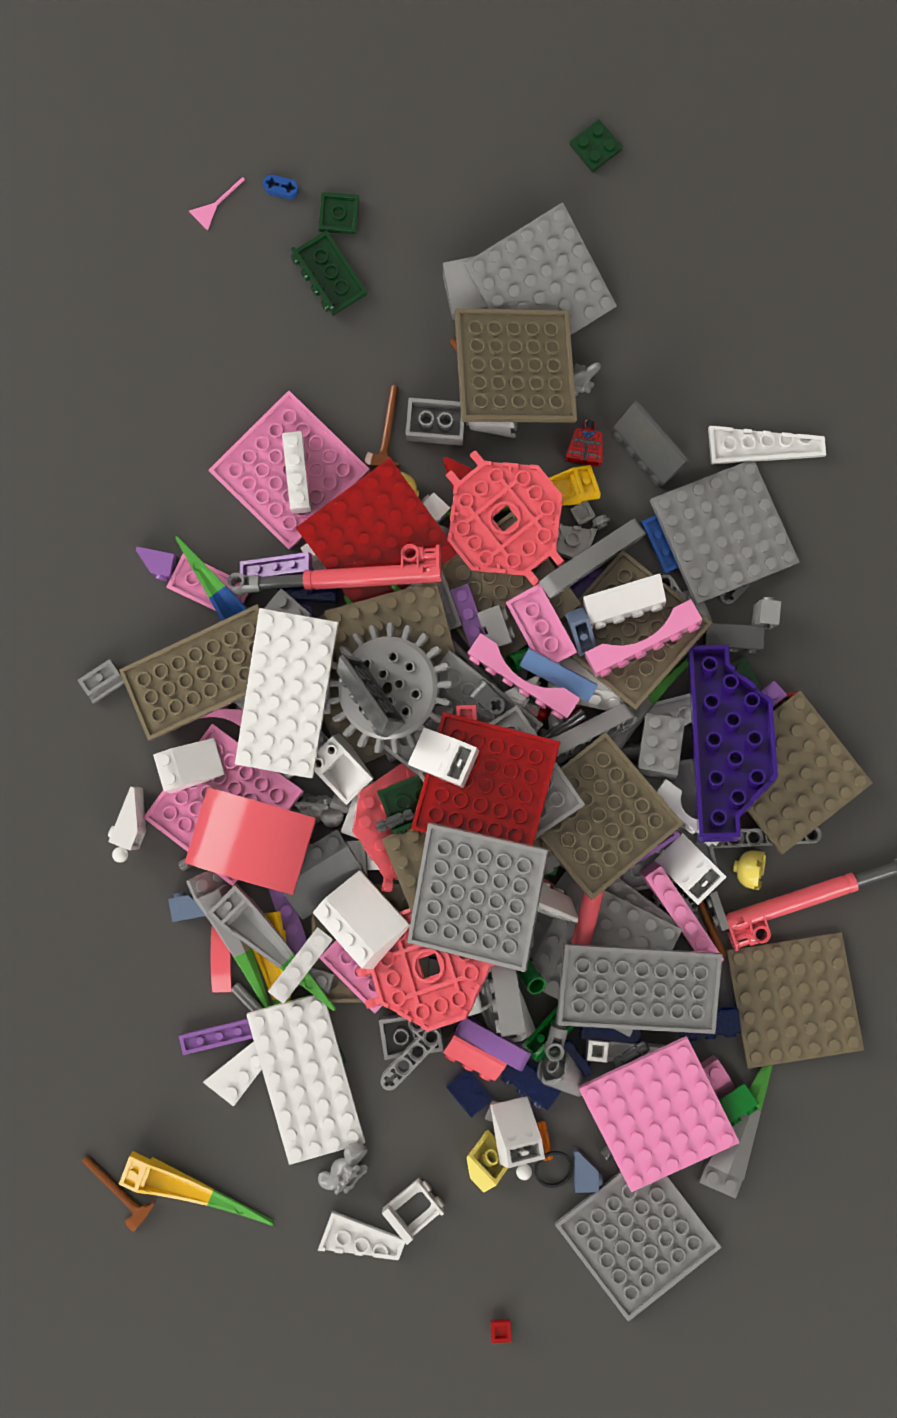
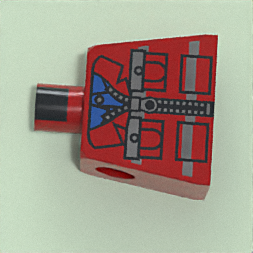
(585, 446)

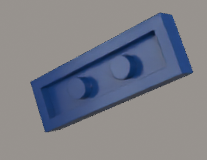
(659, 544)

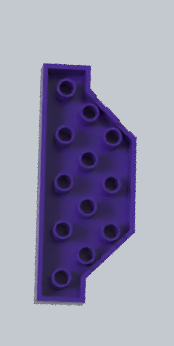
(730, 743)

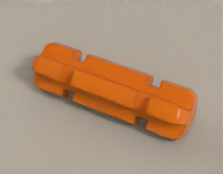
(545, 1138)

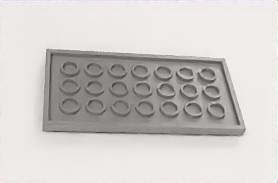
(639, 988)

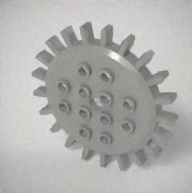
(421, 678)

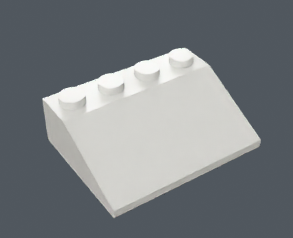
(362, 920)

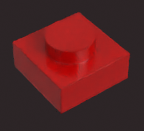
(500, 1331)

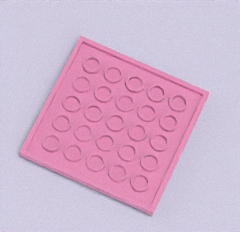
(257, 470)
(178, 812)
(659, 1114)

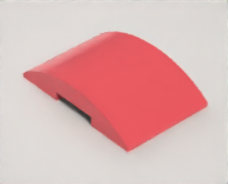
(250, 841)

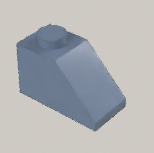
(581, 630)
(184, 907)
(585, 1174)

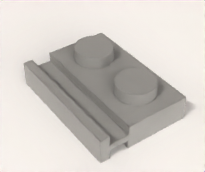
(101, 681)

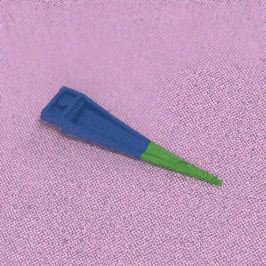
(220, 595)

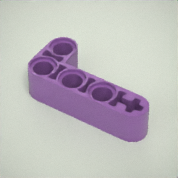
(492, 1043)

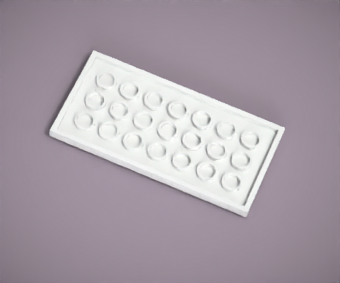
(286, 692)
(305, 1078)

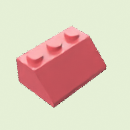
(473, 1058)

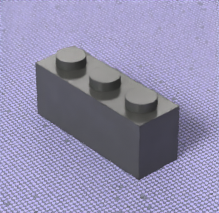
(736, 636)

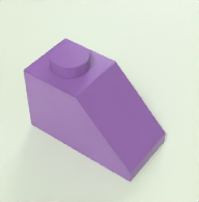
(158, 562)

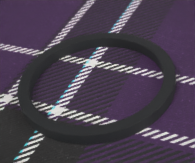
(561, 1182)

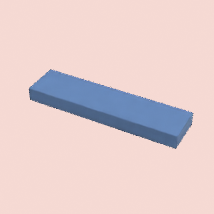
(558, 674)

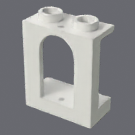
(404, 1231)

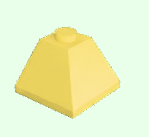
(484, 1163)

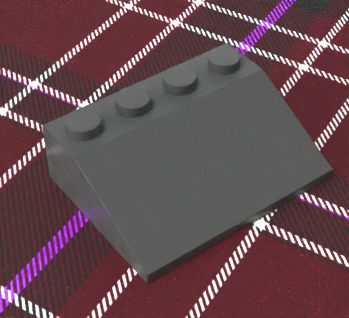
(648, 445)
(369, 696)
(324, 869)

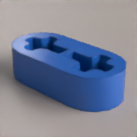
(280, 188)

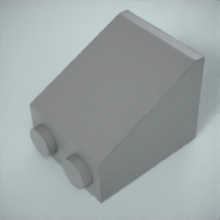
(460, 287)

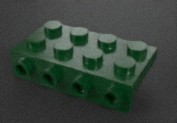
(328, 273)
(401, 797)

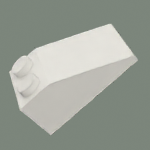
(189, 765)

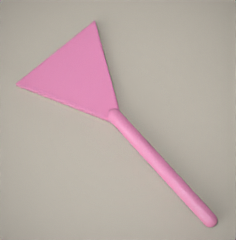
(206, 213)

